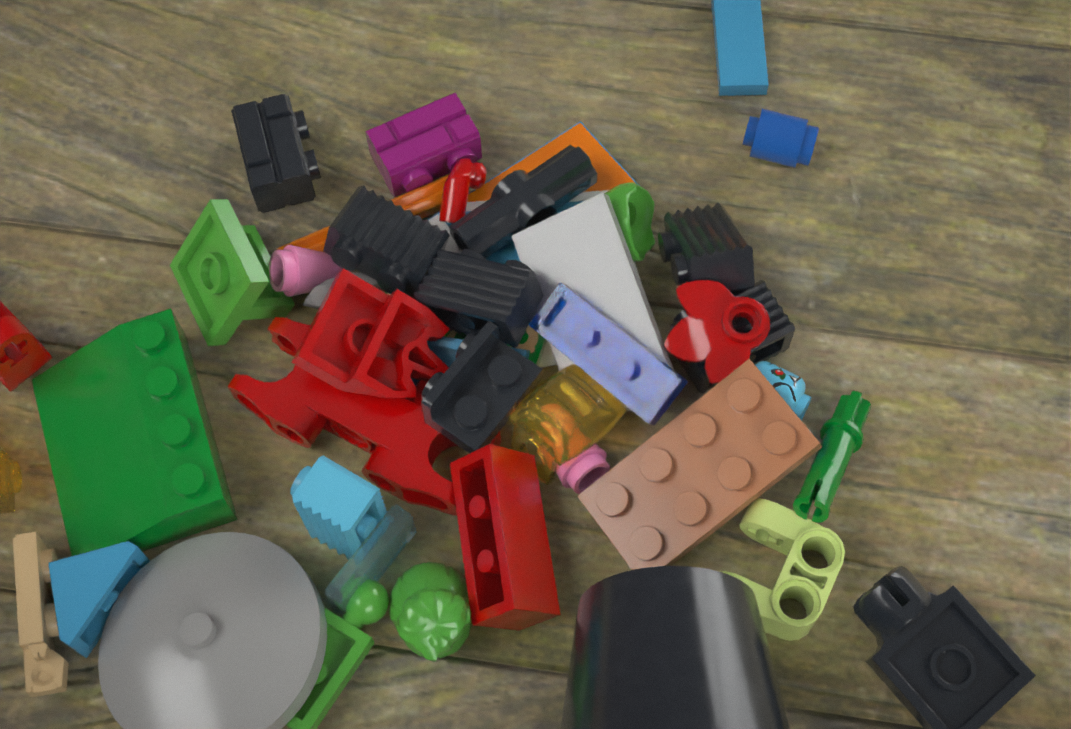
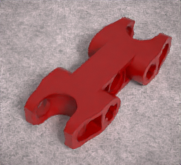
(387, 428)

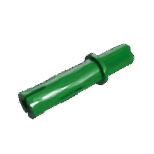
(840, 439)

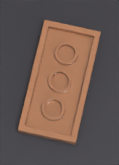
(699, 470)

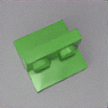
(226, 274)

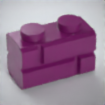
(423, 144)

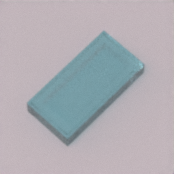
(372, 556)

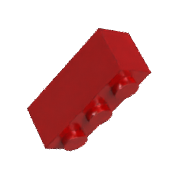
(504, 539)

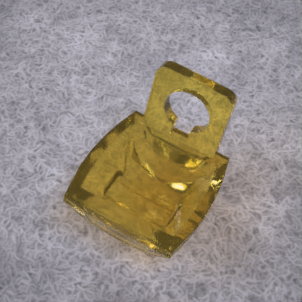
(563, 418)

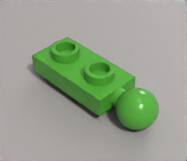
(344, 652)

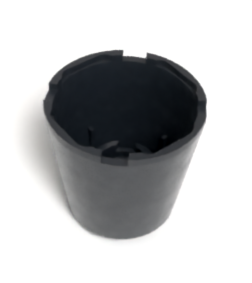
(671, 655)

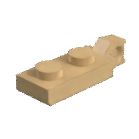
(36, 615)

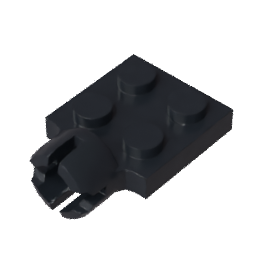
(938, 653)

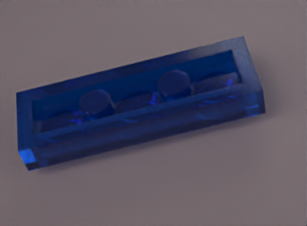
(608, 353)

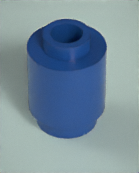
(780, 138)

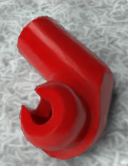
(456, 188)

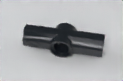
(524, 200)

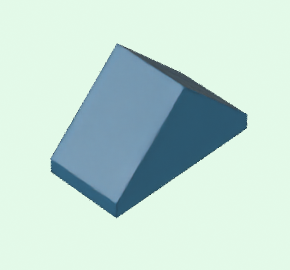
(88, 588)

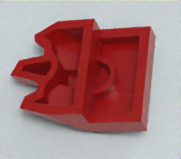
(371, 340)

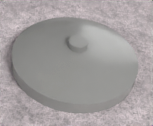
(213, 638)

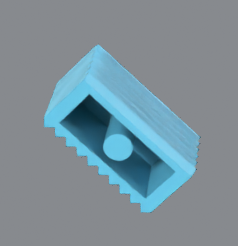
(337, 505)

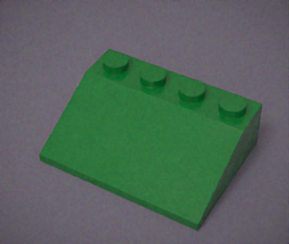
(132, 439)

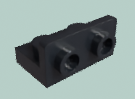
(478, 389)

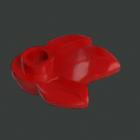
(709, 331)

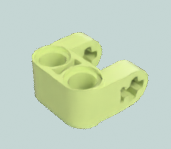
(790, 534)

